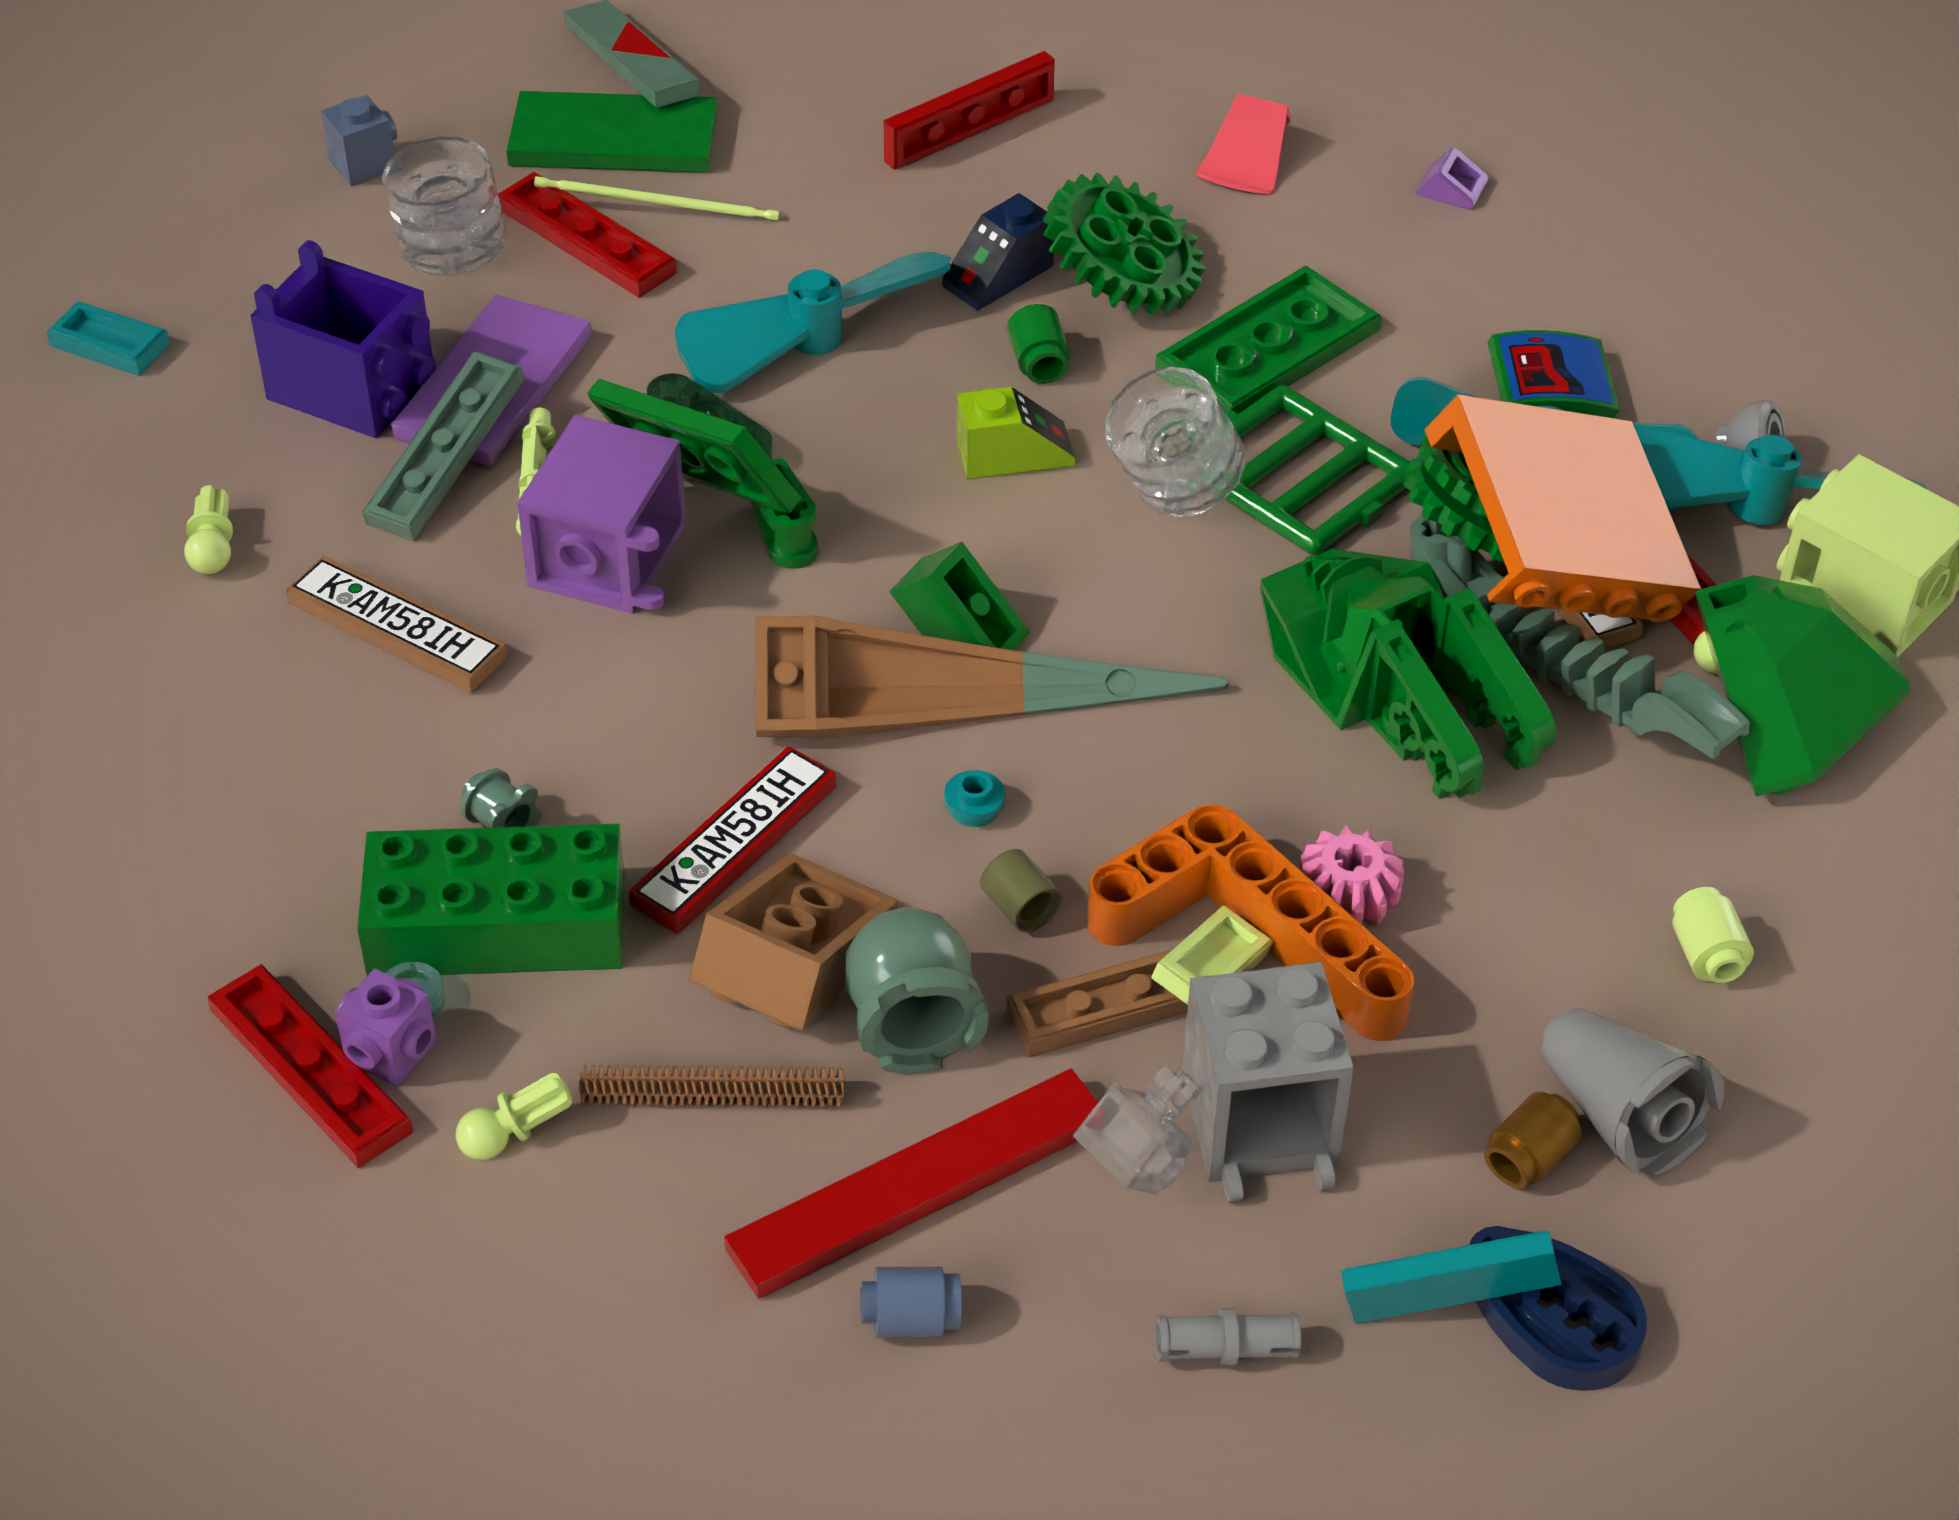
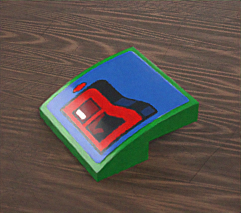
(1553, 371)

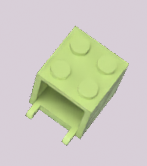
(1877, 550)

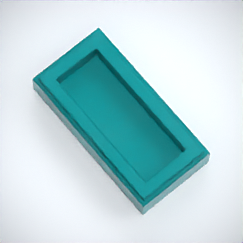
(108, 338)

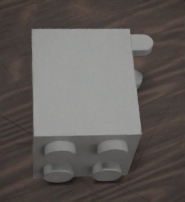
(1268, 1074)

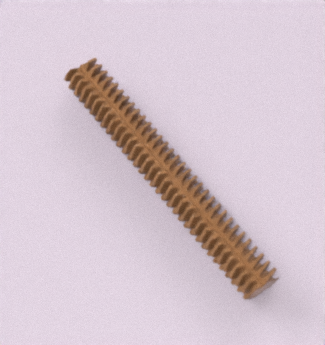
(712, 1087)

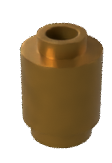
(1533, 1139)

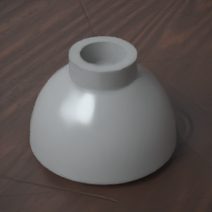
(1751, 423)

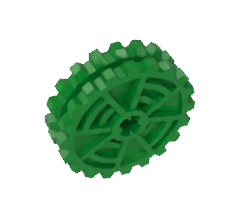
(1448, 495)

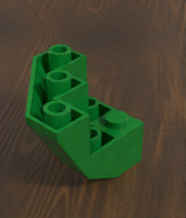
(1798, 674)

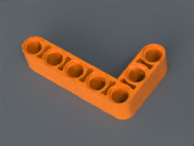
(1233, 865)

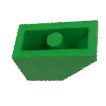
(957, 601)

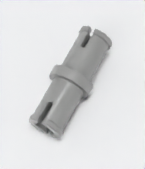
(1227, 1337)

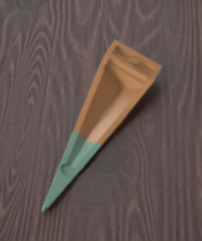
(862, 679)

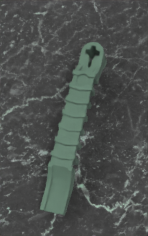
(1605, 681)

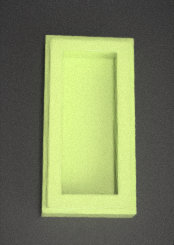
(1215, 948)

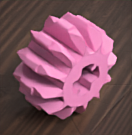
(1356, 873)

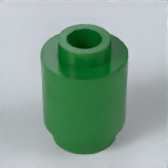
(1039, 343)

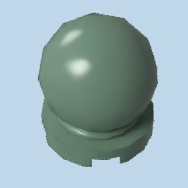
(913, 990)

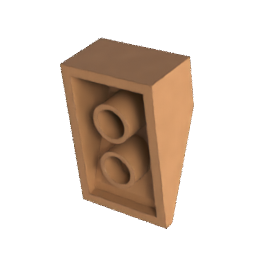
(785, 940)

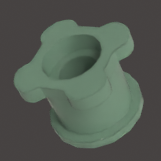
(497, 803)

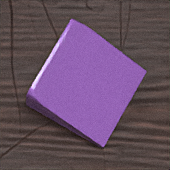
(1453, 180)

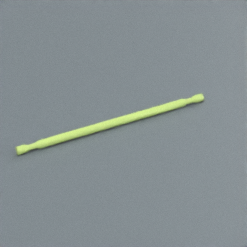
(656, 198)

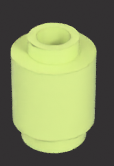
(1711, 935)

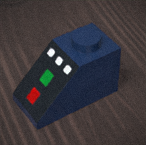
(1000, 253)

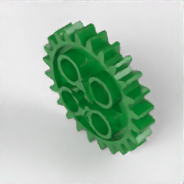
(1123, 244)

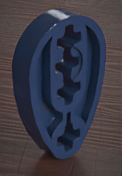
(1541, 1334)

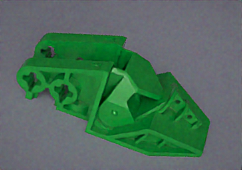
(1349, 637)

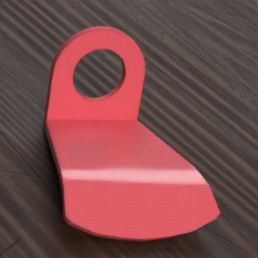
(1247, 146)

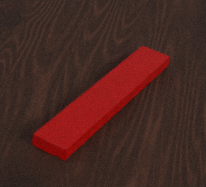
(910, 1184)

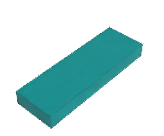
(1451, 1277)

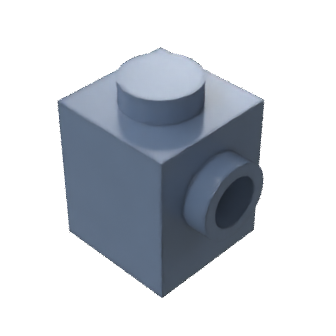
(359, 138)

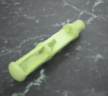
(536, 438)

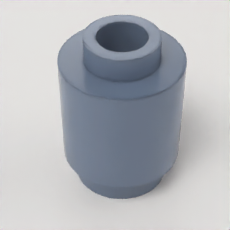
(911, 1302)

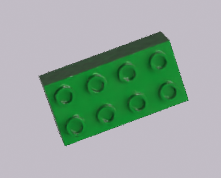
(494, 899)

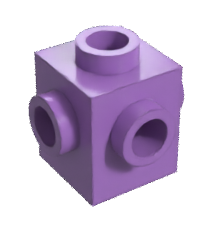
(386, 1026)

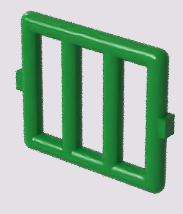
(1316, 422)

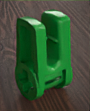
(788, 535)

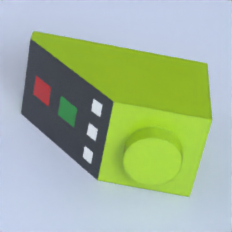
(1008, 434)

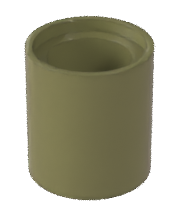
(1020, 890)

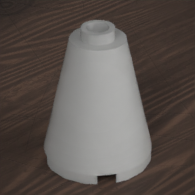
(1633, 1088)

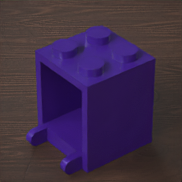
(342, 343)

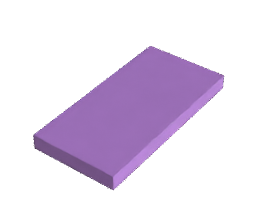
(519, 334)

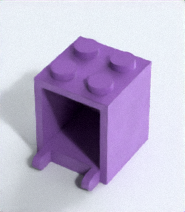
(603, 515)

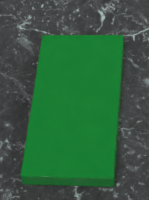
(611, 132)
(1273, 338)
(711, 448)

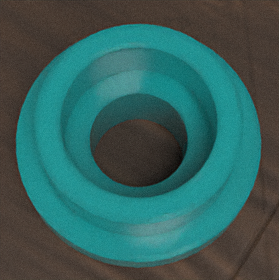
(974, 797)

